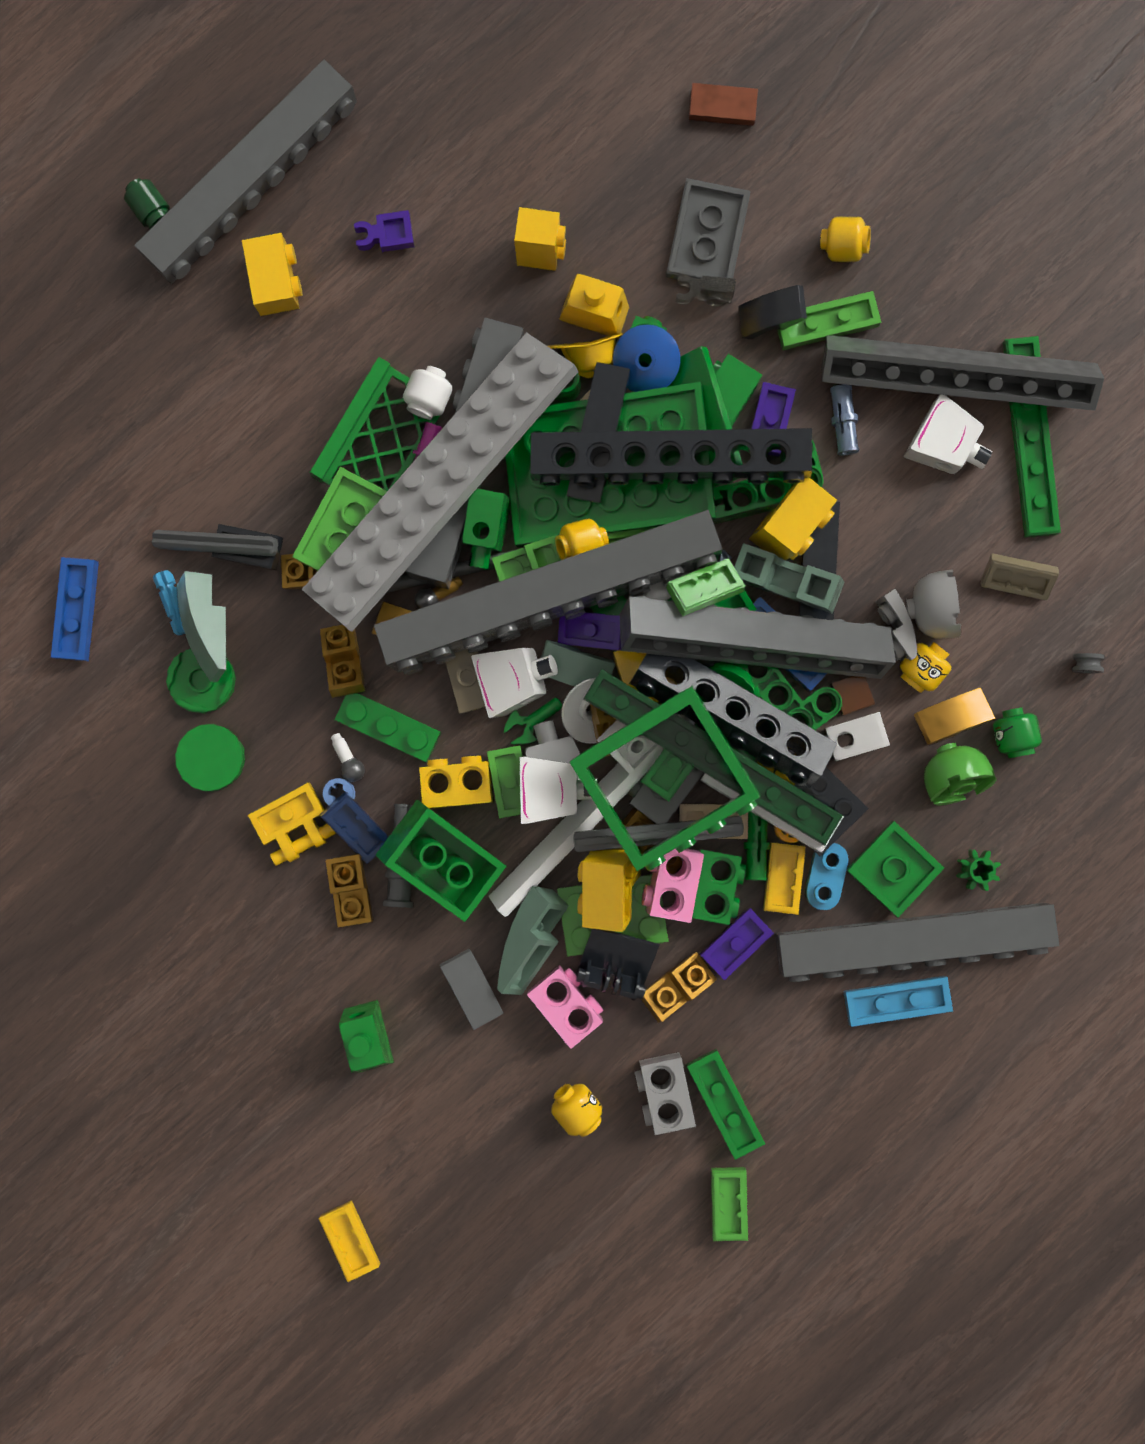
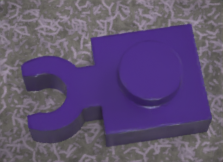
(391, 231)

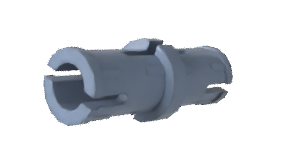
(844, 419)

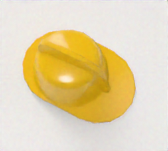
(587, 354)

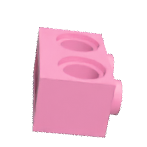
(683, 883)
(558, 1011)

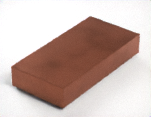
(723, 104)

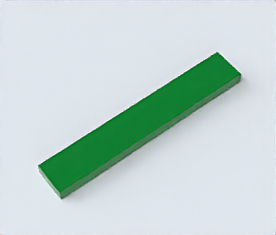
(1033, 455)

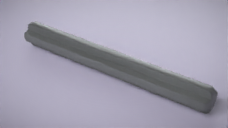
(650, 834)

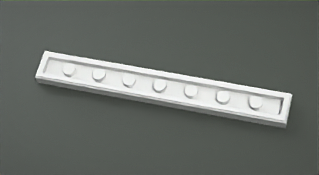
(560, 840)

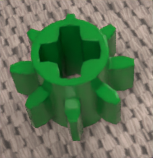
(986, 875)

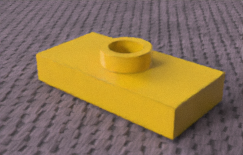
(784, 878)
(349, 1241)

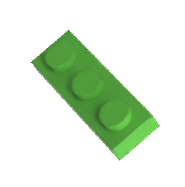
(833, 319)

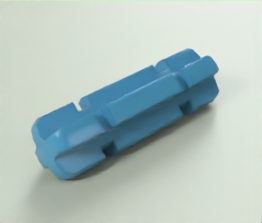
(165, 582)

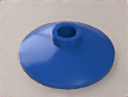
(659, 346)

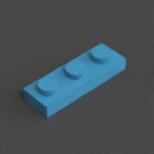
(898, 1001)

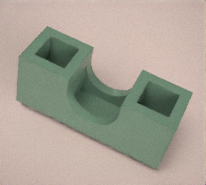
(789, 580)

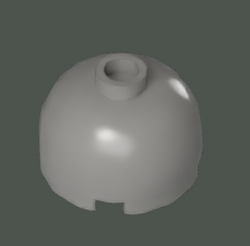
(936, 605)

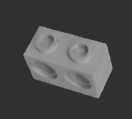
(673, 1091)

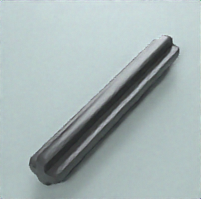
(215, 542)

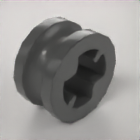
(1088, 663)

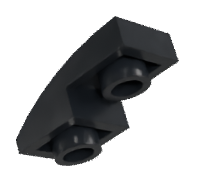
(772, 311)

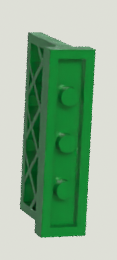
(354, 420)

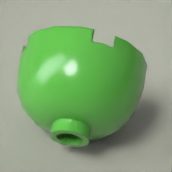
(957, 772)

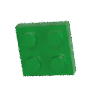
(895, 869)

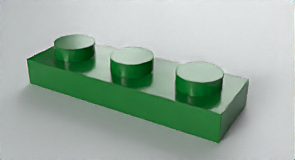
(388, 726)
(725, 1104)

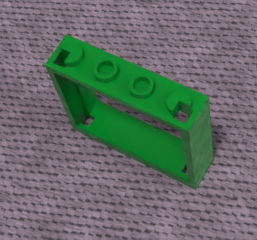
(685, 838)

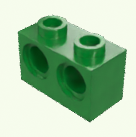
(725, 887)

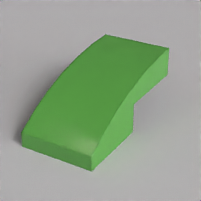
(526, 559)

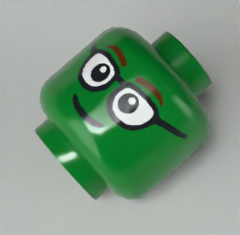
(1017, 733)

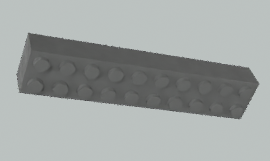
(549, 593)

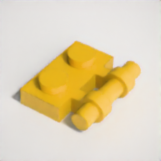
(287, 814)

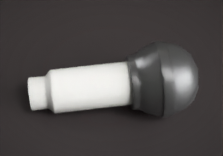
(351, 767)

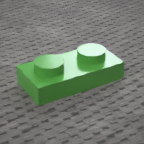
(506, 779)

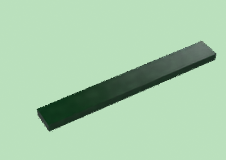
(699, 751)

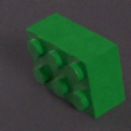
(440, 860)

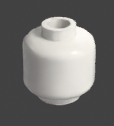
(427, 392)

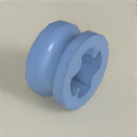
(347, 786)

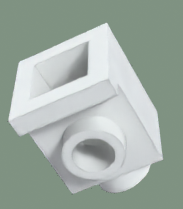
(630, 752)

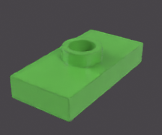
(705, 587)
(729, 1204)

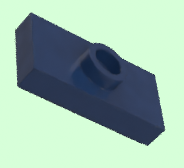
(355, 827)

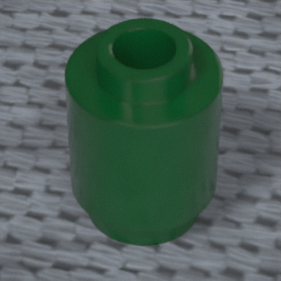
(145, 202)

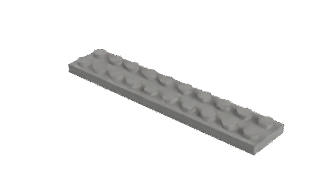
(439, 481)

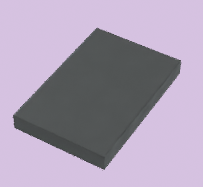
(708, 230)

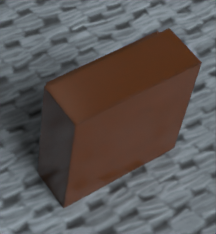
(854, 694)

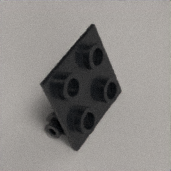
(837, 796)
(616, 962)

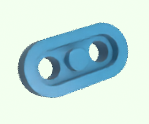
(826, 876)

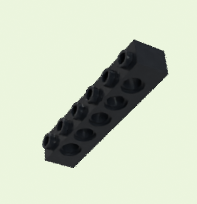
(751, 714)

